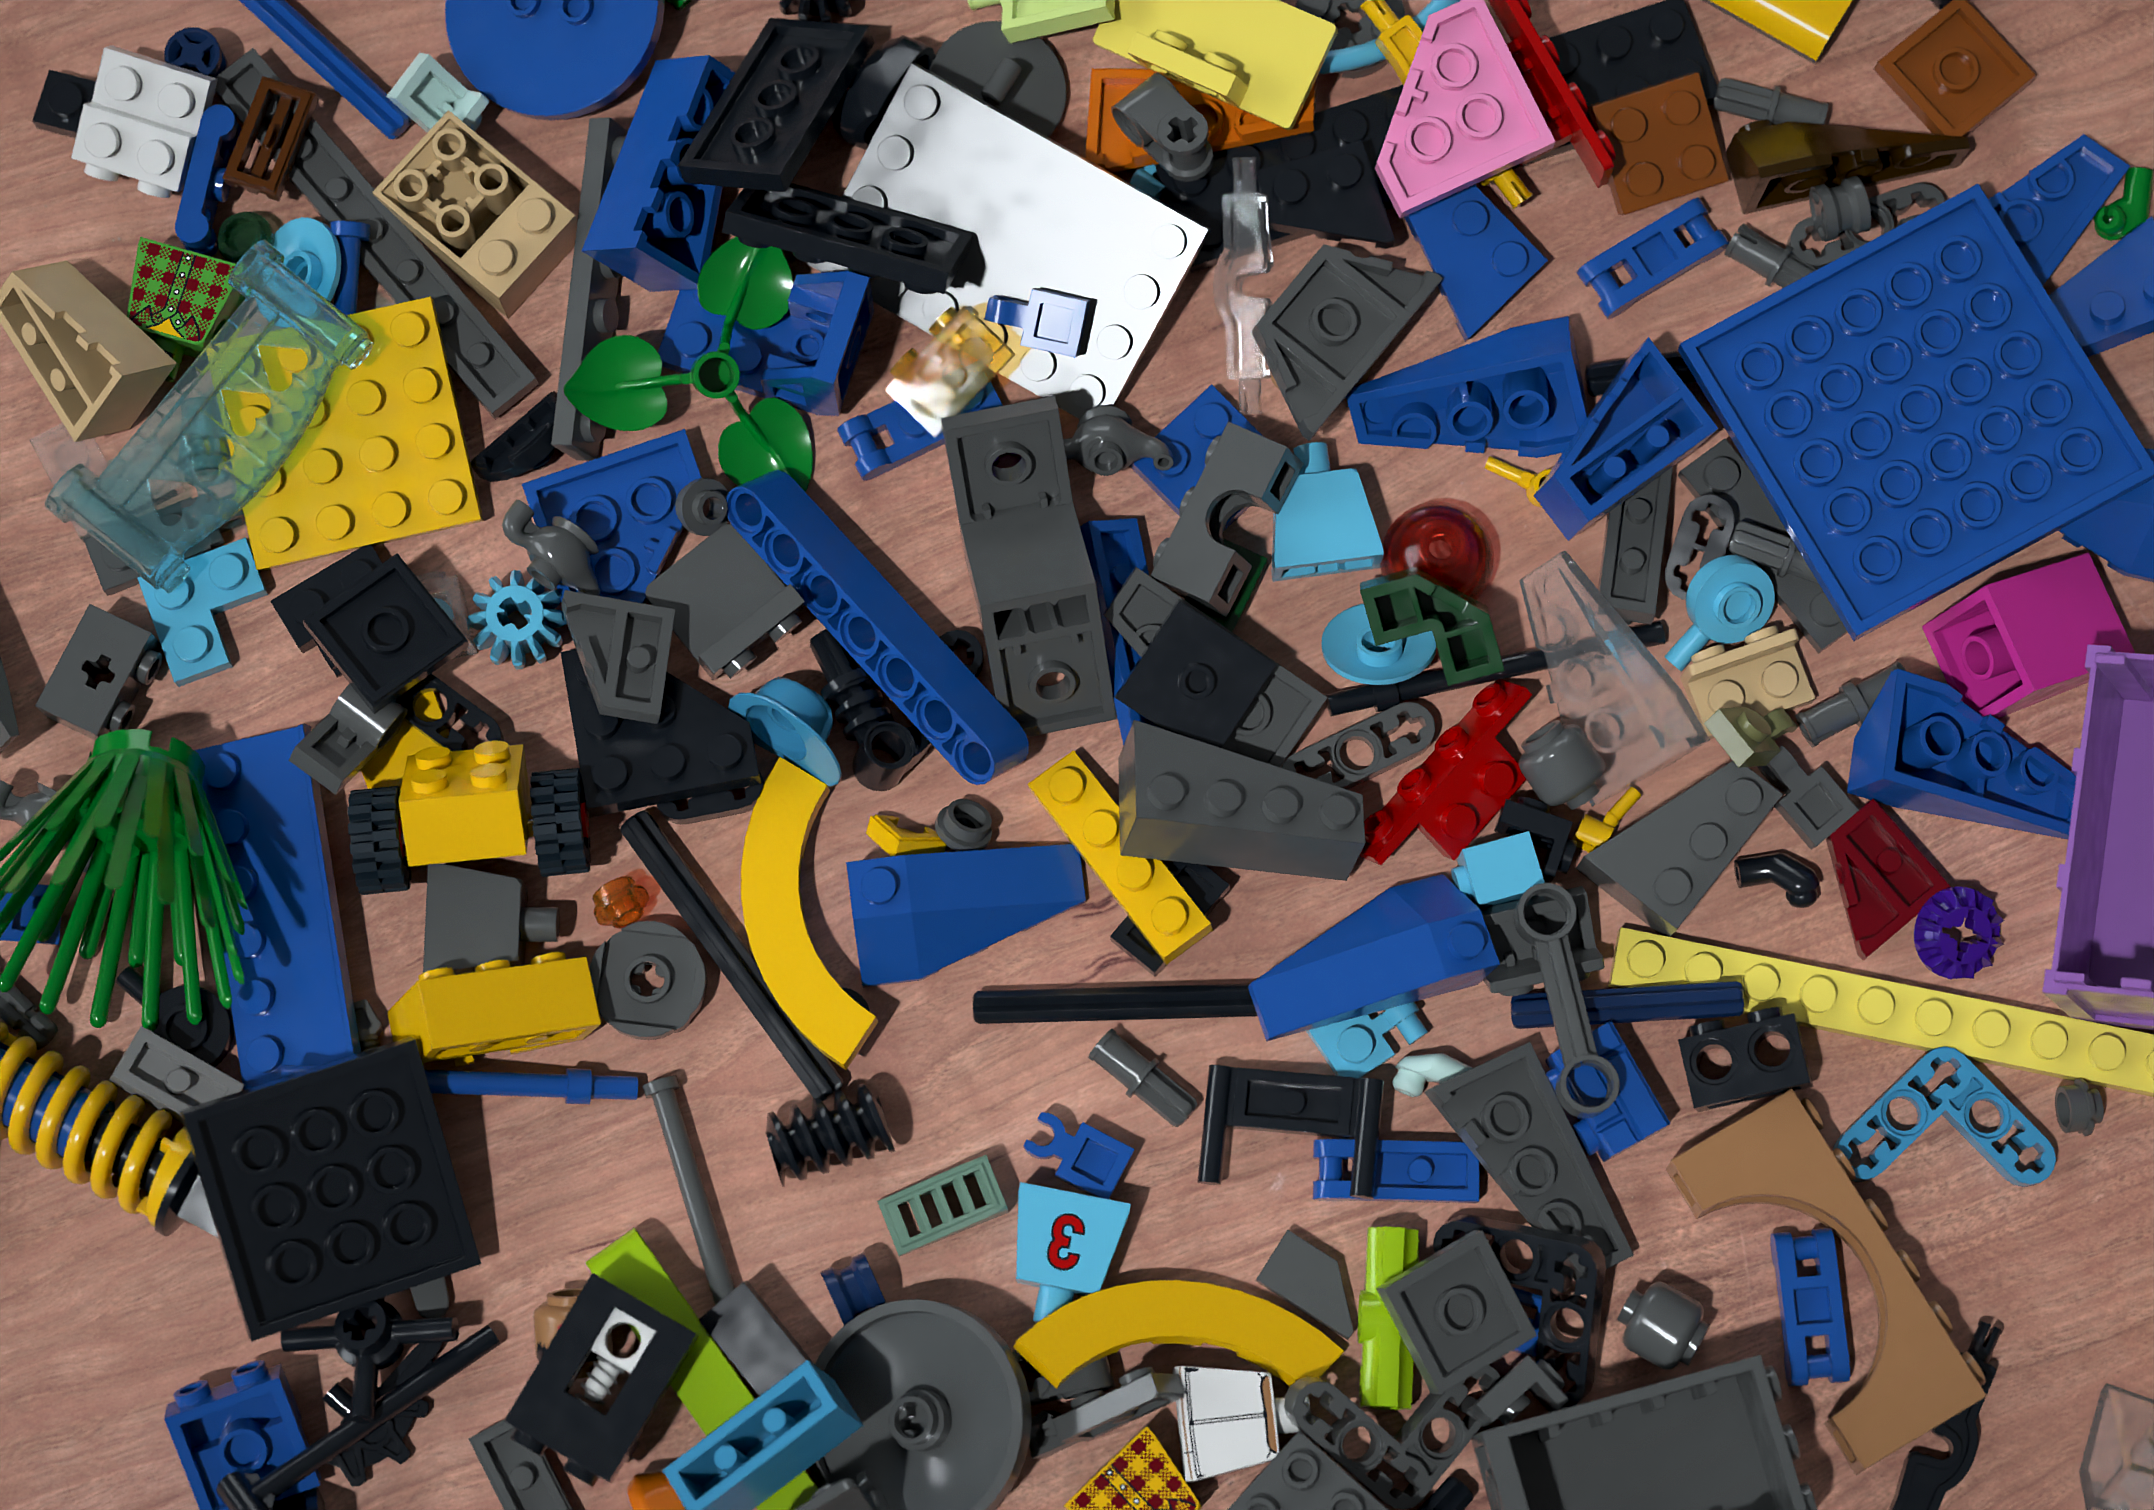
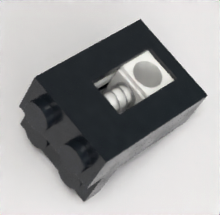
(554, 1419)

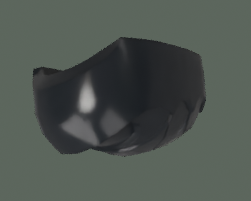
(875, 86)

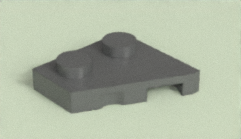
(621, 652)

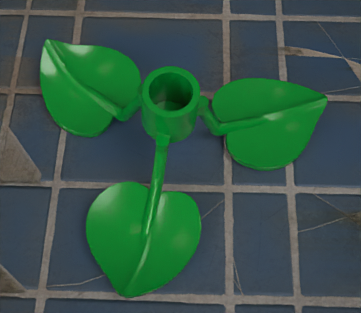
(623, 383)

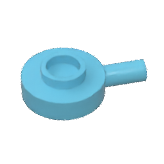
(1725, 605)

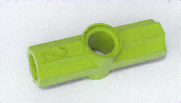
(1385, 1361)

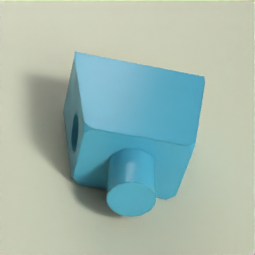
(1324, 522)

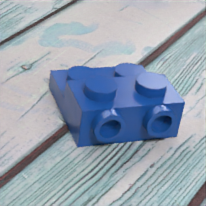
(237, 1427)

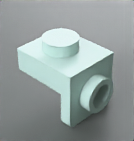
(430, 91)

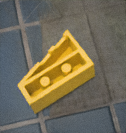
(497, 1008)

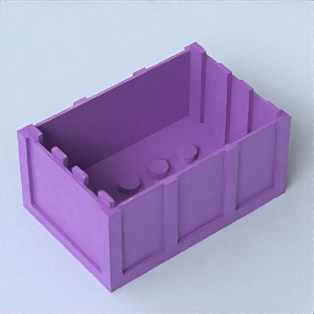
(2107, 882)

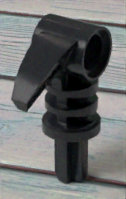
(867, 723)

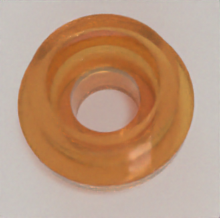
(620, 902)

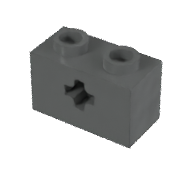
(104, 646)

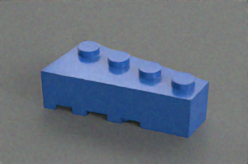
(648, 218)

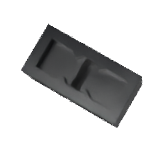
(1748, 1076)

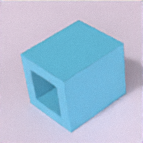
(1498, 870)

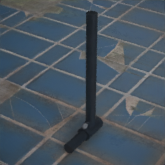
(250, 1492)

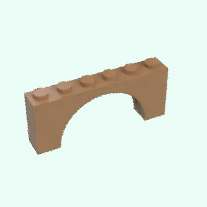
(1785, 1162)

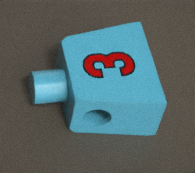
(1065, 1243)

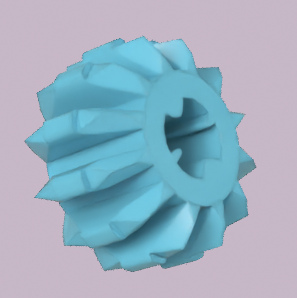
(508, 638)

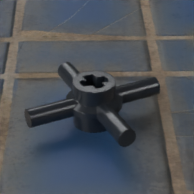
(369, 1340)

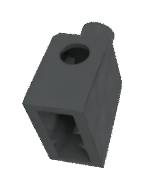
(480, 919)

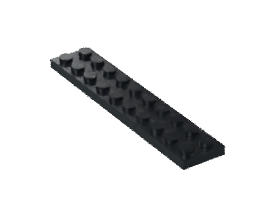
(1599, 58)

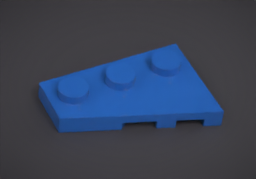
(1475, 254)

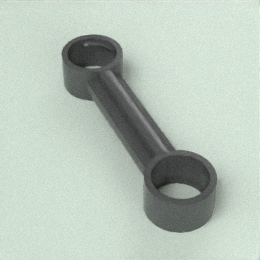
(1566, 1000)

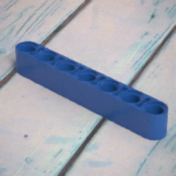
(877, 627)

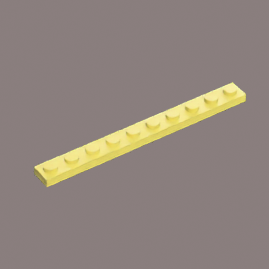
(1897, 1012)

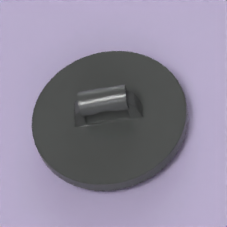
(1013, 77)

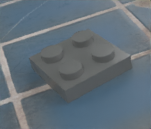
(1456, 1312)

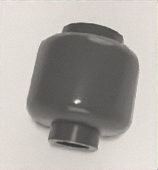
(1561, 765)
(1663, 1325)

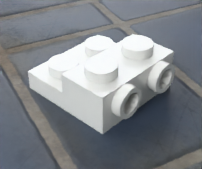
(142, 121)

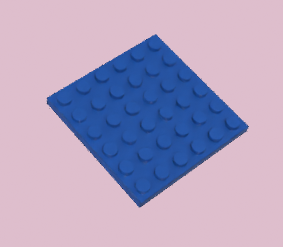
(1917, 411)

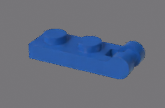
(906, 433)
(1403, 1171)

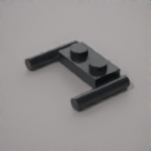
(1293, 1106)

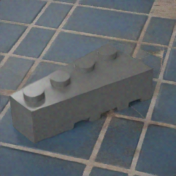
(1231, 811)

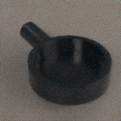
(207, 1040)

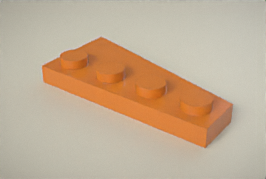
(1227, 125)

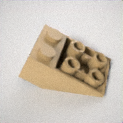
(479, 213)

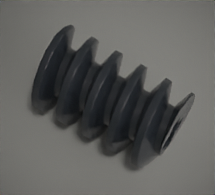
(827, 1133)

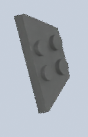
(1335, 328)

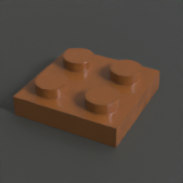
(1954, 71)
(1660, 143)

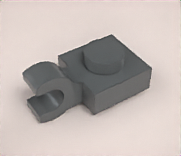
(1812, 802)

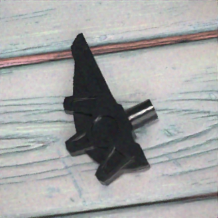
(388, 1438)

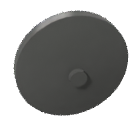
(936, 1407)

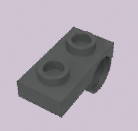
(346, 739)

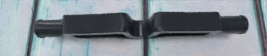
(1927, 1479)

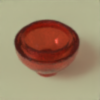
(1471, 547)

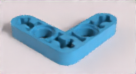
(1954, 1106)

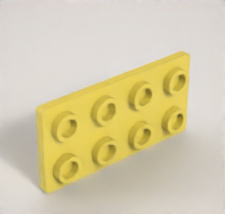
(1237, 51)

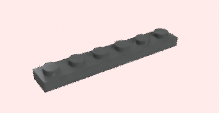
(592, 294)

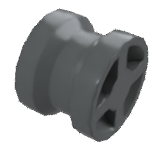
(1840, 208)

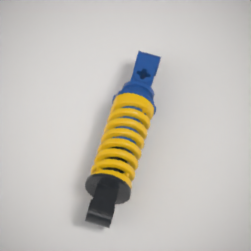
(84, 1136)

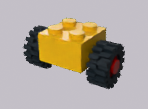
(466, 810)

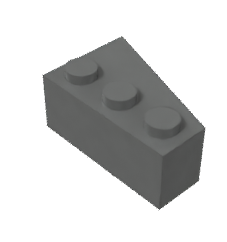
(1681, 848)

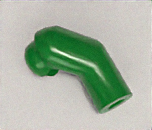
(2129, 211)

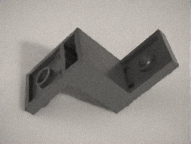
(1029, 566)

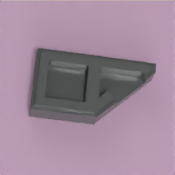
(1308, 1282)

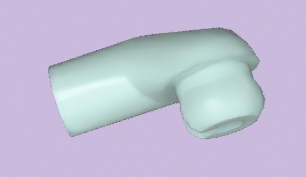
(1417, 1069)

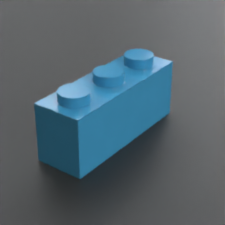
(765, 1443)

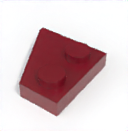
(1879, 877)

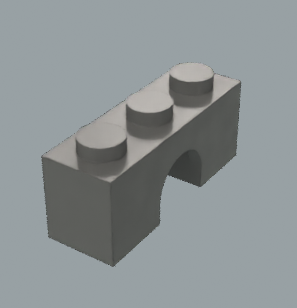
(1238, 474)

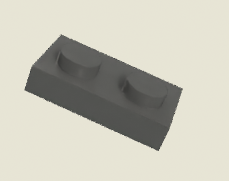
(1518, 959)

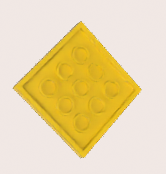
(379, 453)

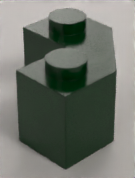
(1417, 603)

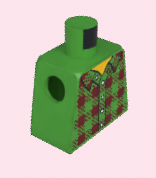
(180, 298)

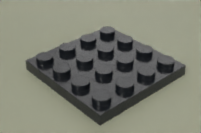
(330, 1188)

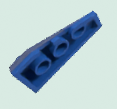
(1495, 393)
(1947, 760)
(944, 906)
(1387, 954)

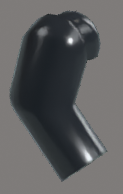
(1783, 871)

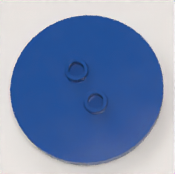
(553, 53)

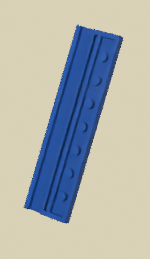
(293, 947)

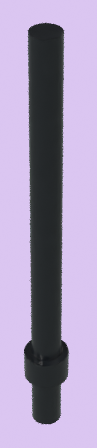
(1433, 682)

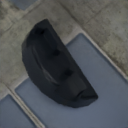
(521, 446)

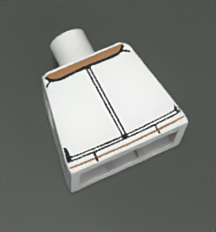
(1228, 1421)

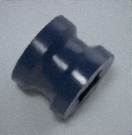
(193, 46)
(853, 1288)

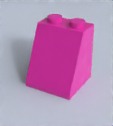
(2026, 636)

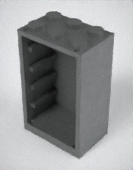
(1660, 1447)

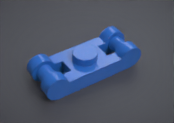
(205, 181)
(1653, 257)
(1810, 1307)

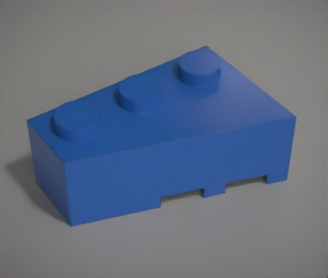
(1626, 442)

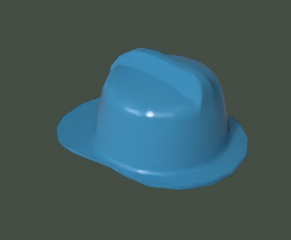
(791, 725)

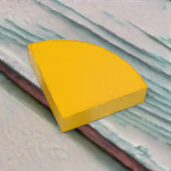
(900, 841)

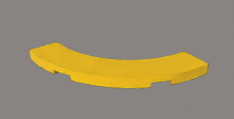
(777, 921)
(1171, 1315)

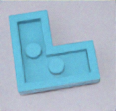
(187, 615)

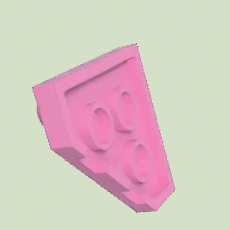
(1459, 112)

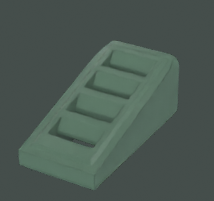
(972, 1217)

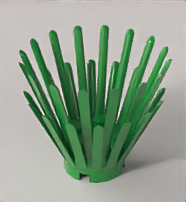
(145, 817)

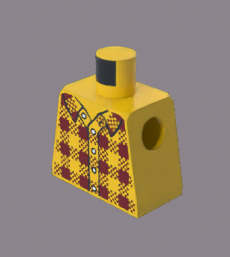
(1137, 1480)

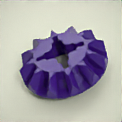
(1949, 909)

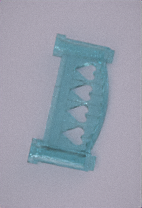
(120, 503)

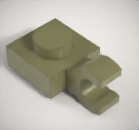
(1748, 735)

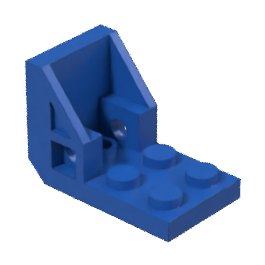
(798, 359)

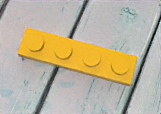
(1138, 884)

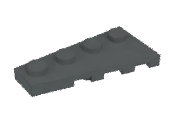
(1530, 1150)

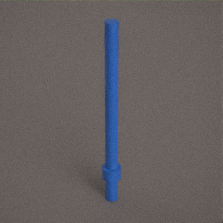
(576, 1086)

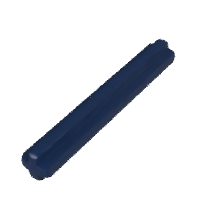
(1638, 1004)

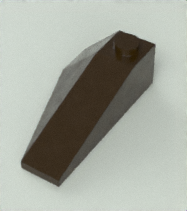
(1784, 160)

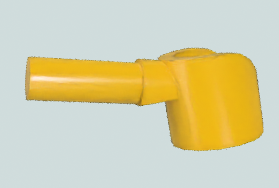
(1522, 478)
(1594, 832)

